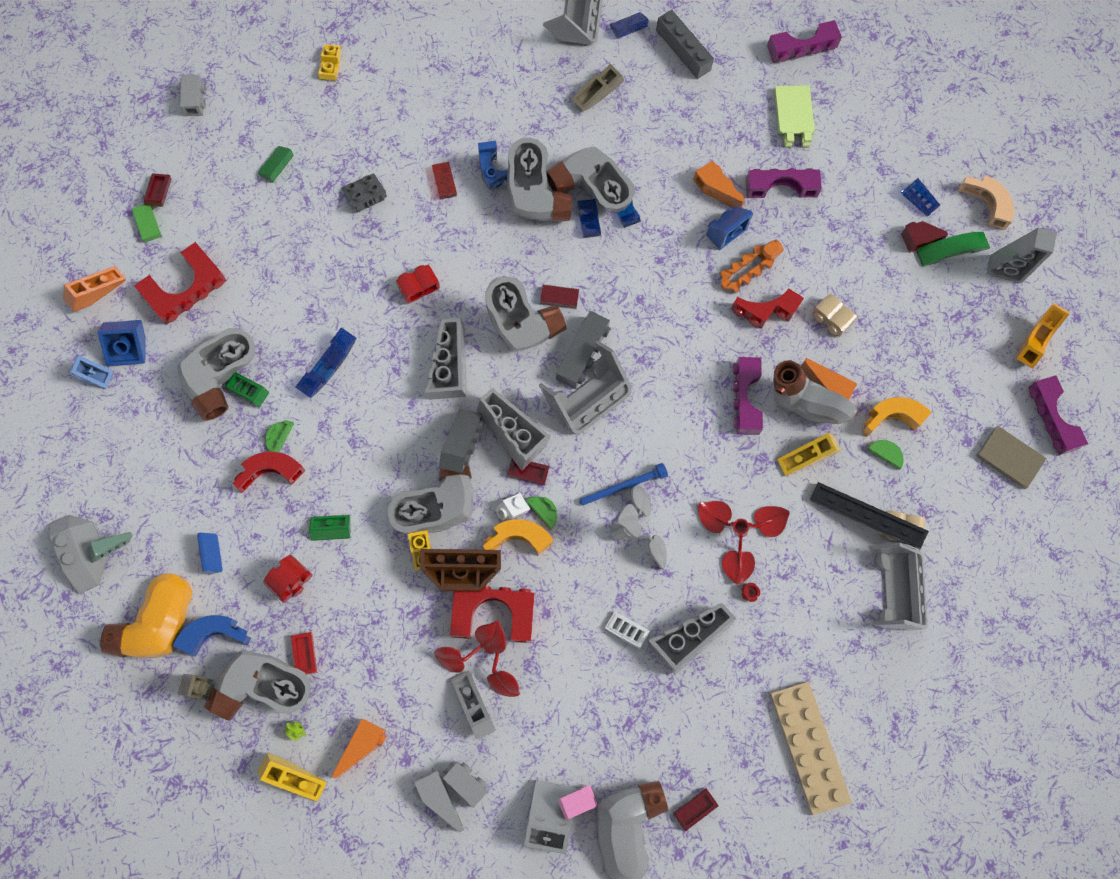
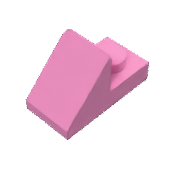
(577, 802)

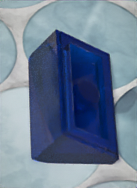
(629, 25)

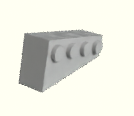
(1022, 256)
(448, 368)
(512, 428)
(684, 642)

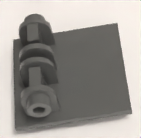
(363, 191)

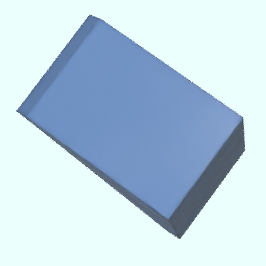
(90, 372)

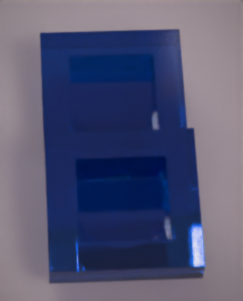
(628, 216)
(589, 218)

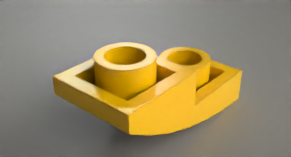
(330, 62)
(418, 540)

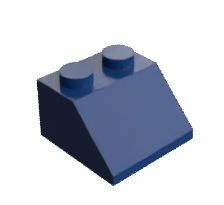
(729, 226)
(123, 342)

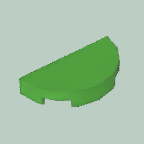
(277, 435)
(888, 452)
(544, 509)

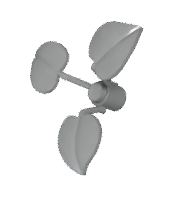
(629, 525)

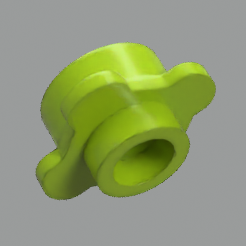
(294, 730)

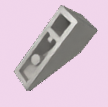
(473, 705)
(435, 795)

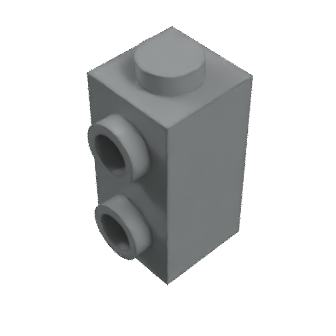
(192, 95)
(461, 780)

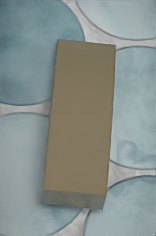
(597, 88)

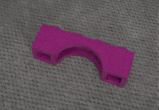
(785, 47)
(804, 182)
(748, 418)
(1064, 436)

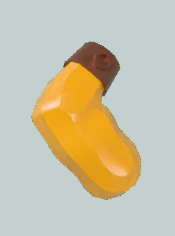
(156, 623)

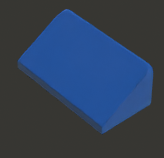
(209, 553)

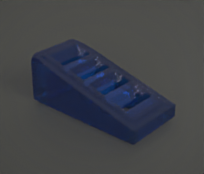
(917, 201)

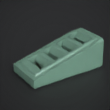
(105, 546)

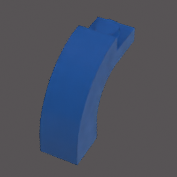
(198, 631)

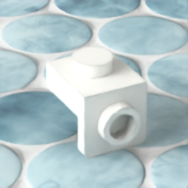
(512, 508)

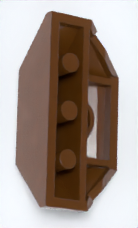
(460, 568)

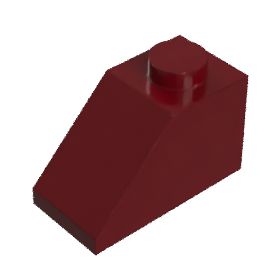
(921, 234)

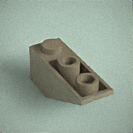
(195, 686)

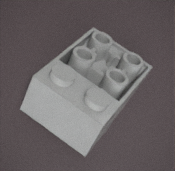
(546, 821)

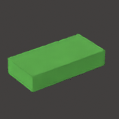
(146, 223)

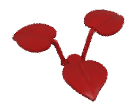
(717, 514)
(493, 640)

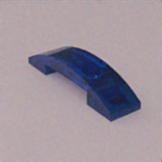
(328, 364)

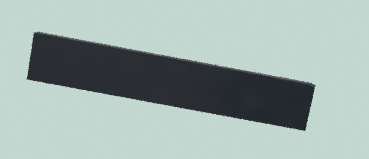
(869, 515)

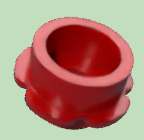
(750, 587)

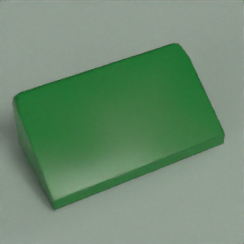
(276, 163)
(329, 527)

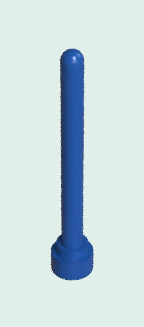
(657, 472)

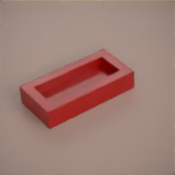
(304, 652)

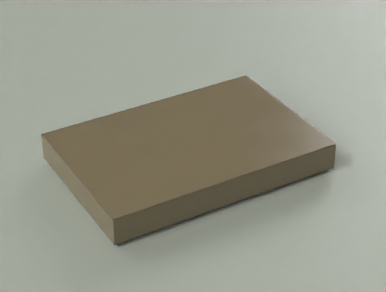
(1011, 457)

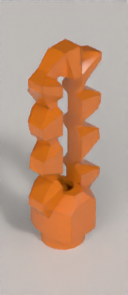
(767, 254)

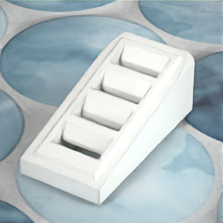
(644, 632)

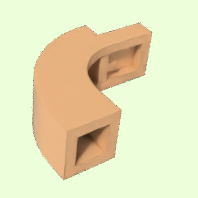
(995, 196)

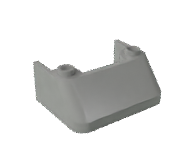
(578, 24)
(595, 397)
(903, 587)

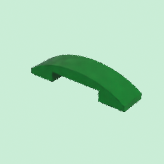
(952, 246)

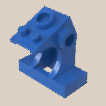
(490, 175)

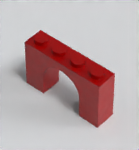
(169, 305)
(519, 603)

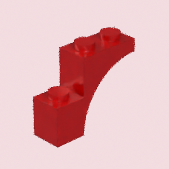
(759, 313)

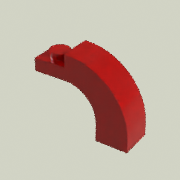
(268, 463)

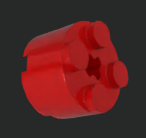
(287, 578)

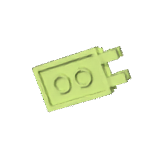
(794, 113)

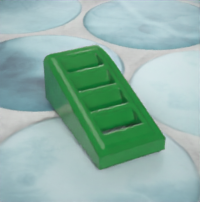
(256, 396)

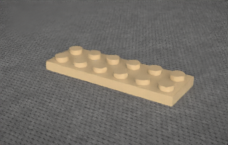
(810, 748)

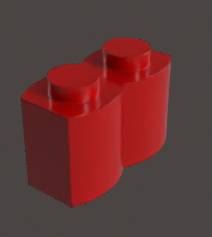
(417, 283)

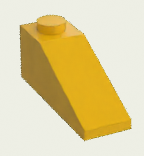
(809, 454)
(290, 777)

